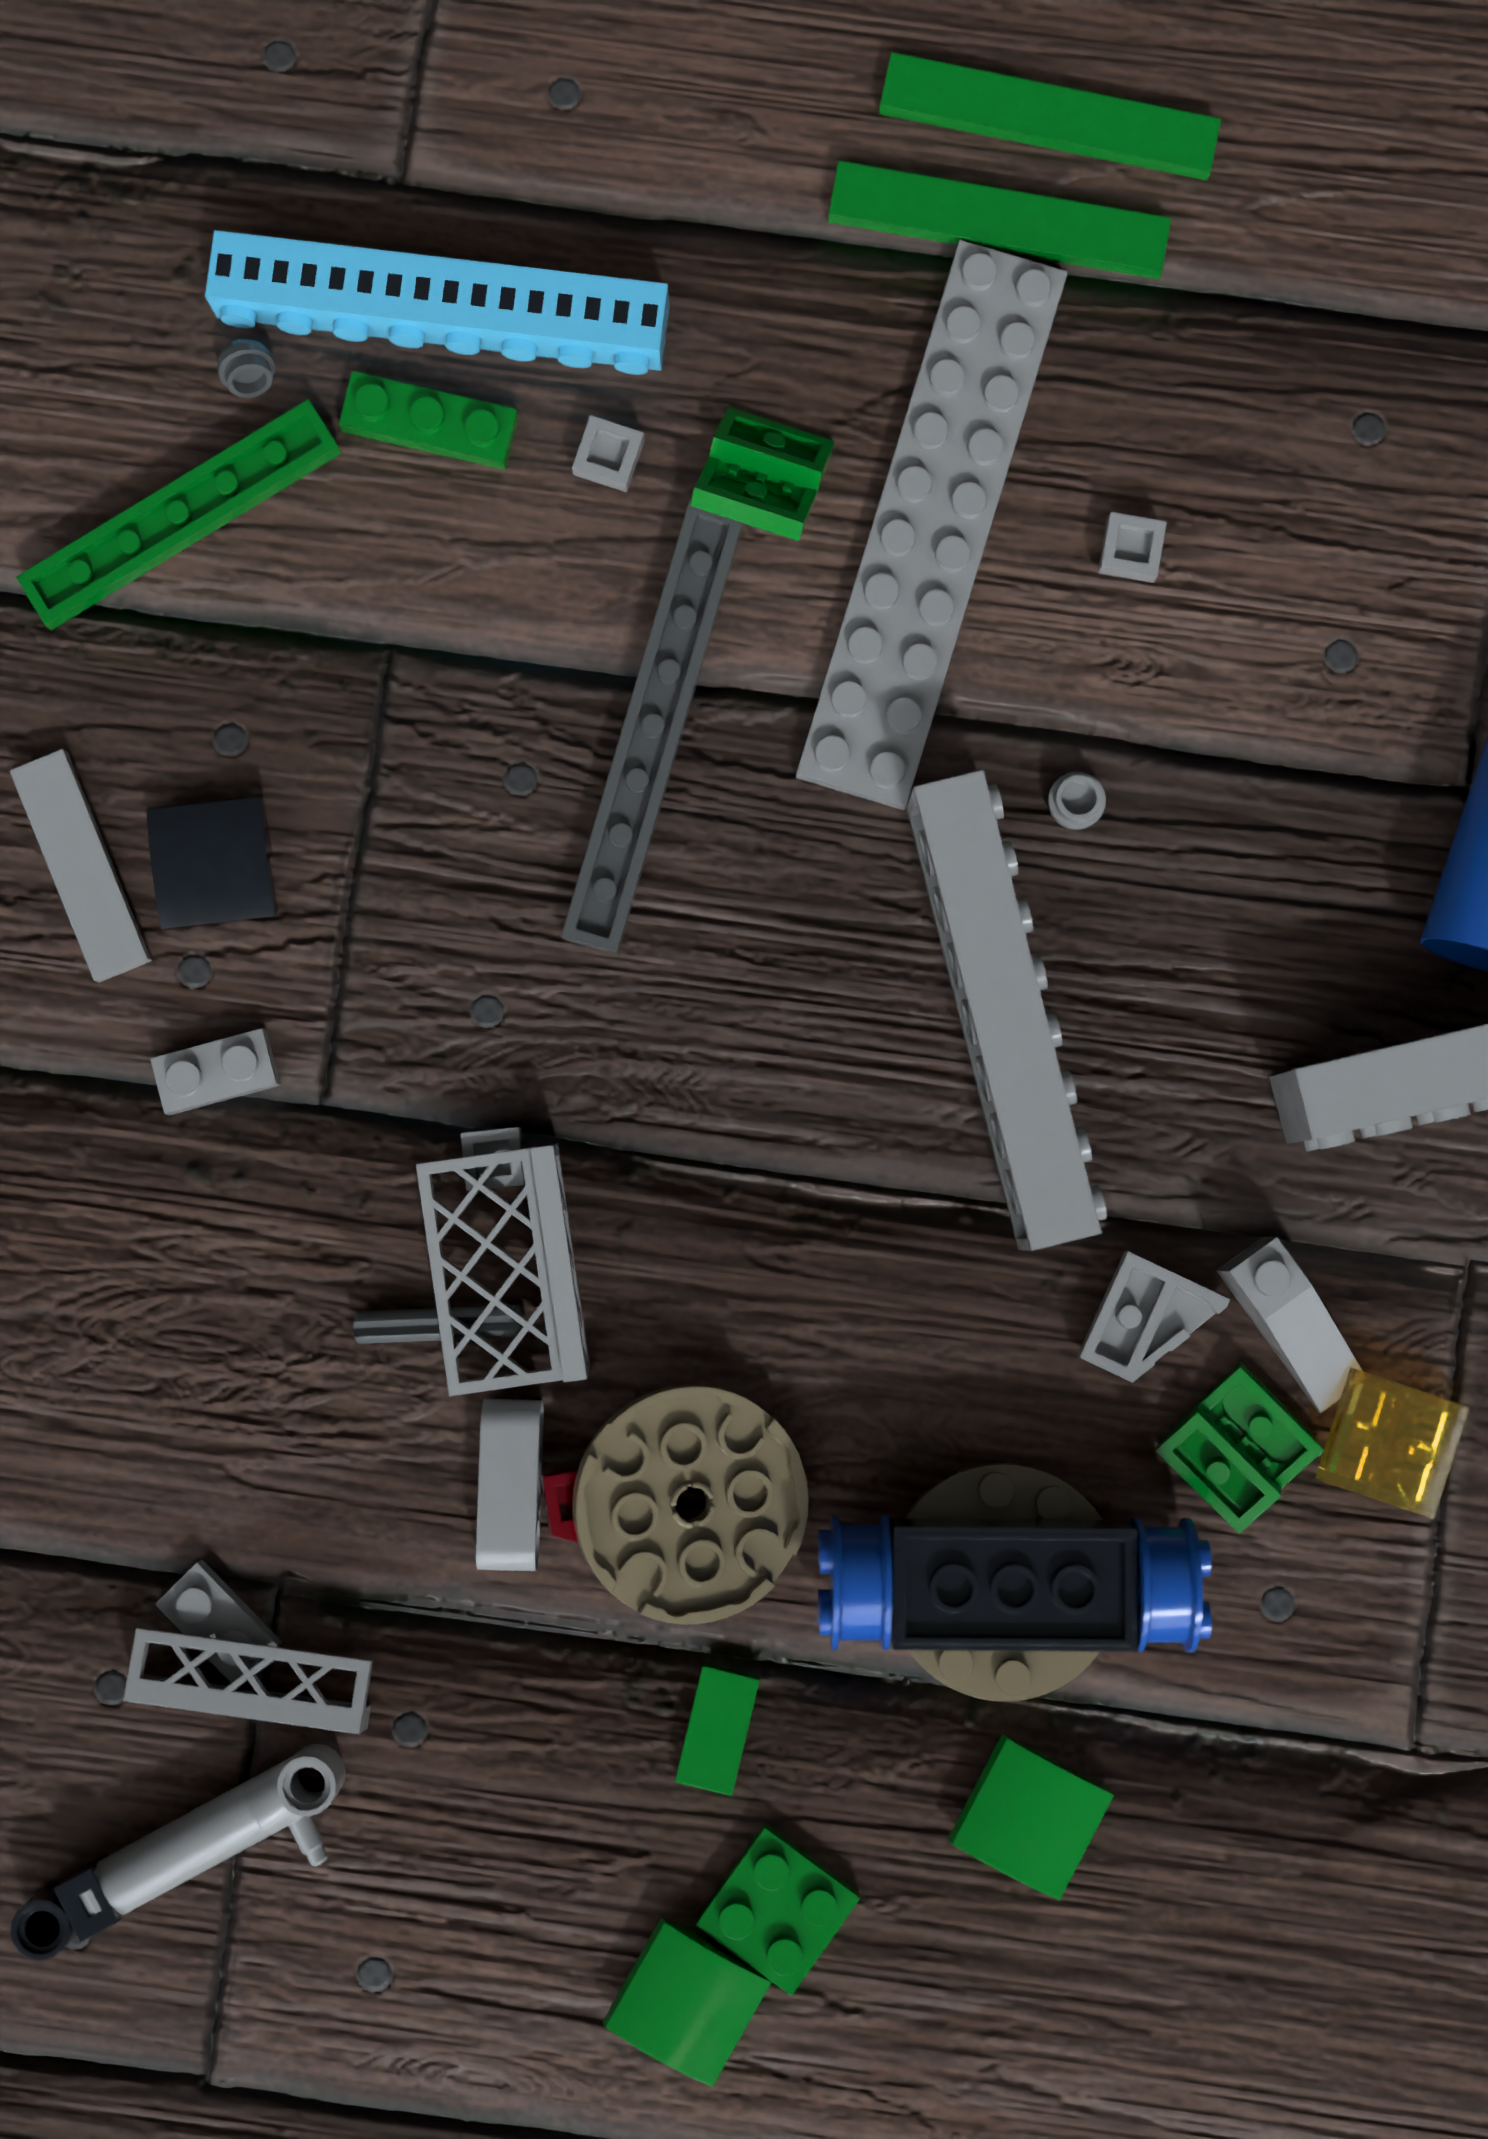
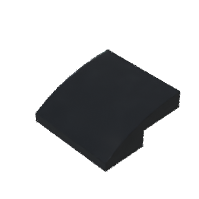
(211, 861)

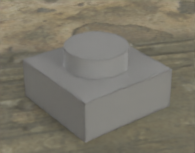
(608, 453)
(1132, 547)
(491, 1142)

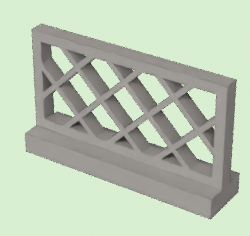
(554, 1262)

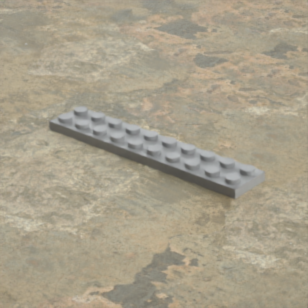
(931, 525)

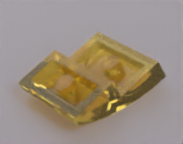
(1392, 1443)

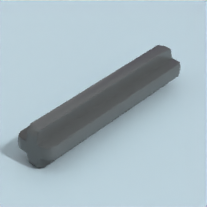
(423, 1324)

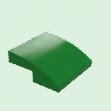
(762, 473)
(1239, 1447)
(1030, 1817)
(686, 2002)

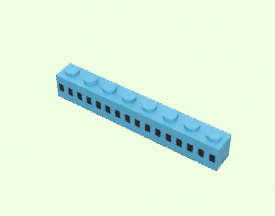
(438, 302)

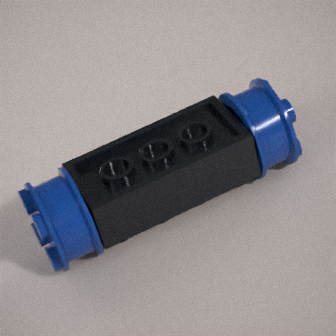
(1014, 1584)

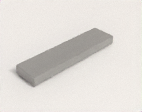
(80, 865)

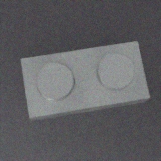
(215, 1071)
(209, 1608)

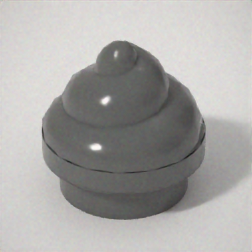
(246, 368)

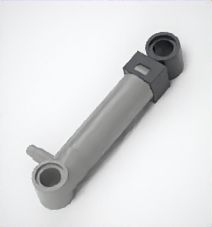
(118, 1883)

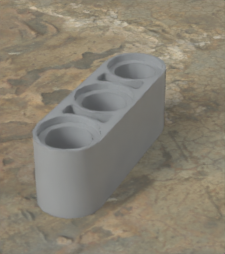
(509, 1485)

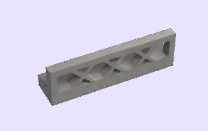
(248, 1702)

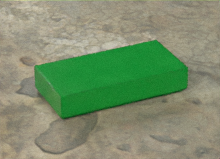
(717, 1729)

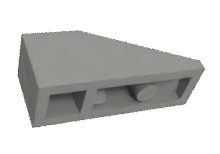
(1291, 1319)

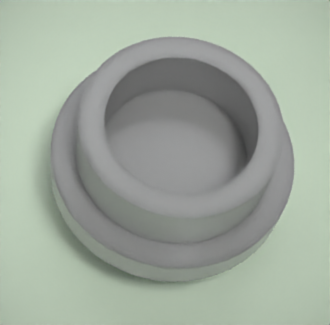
(1076, 800)

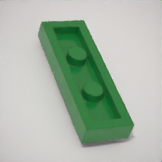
(428, 420)

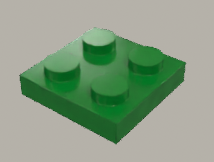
(777, 1909)

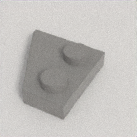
(1145, 1317)

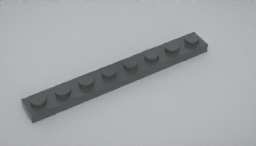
(652, 730)

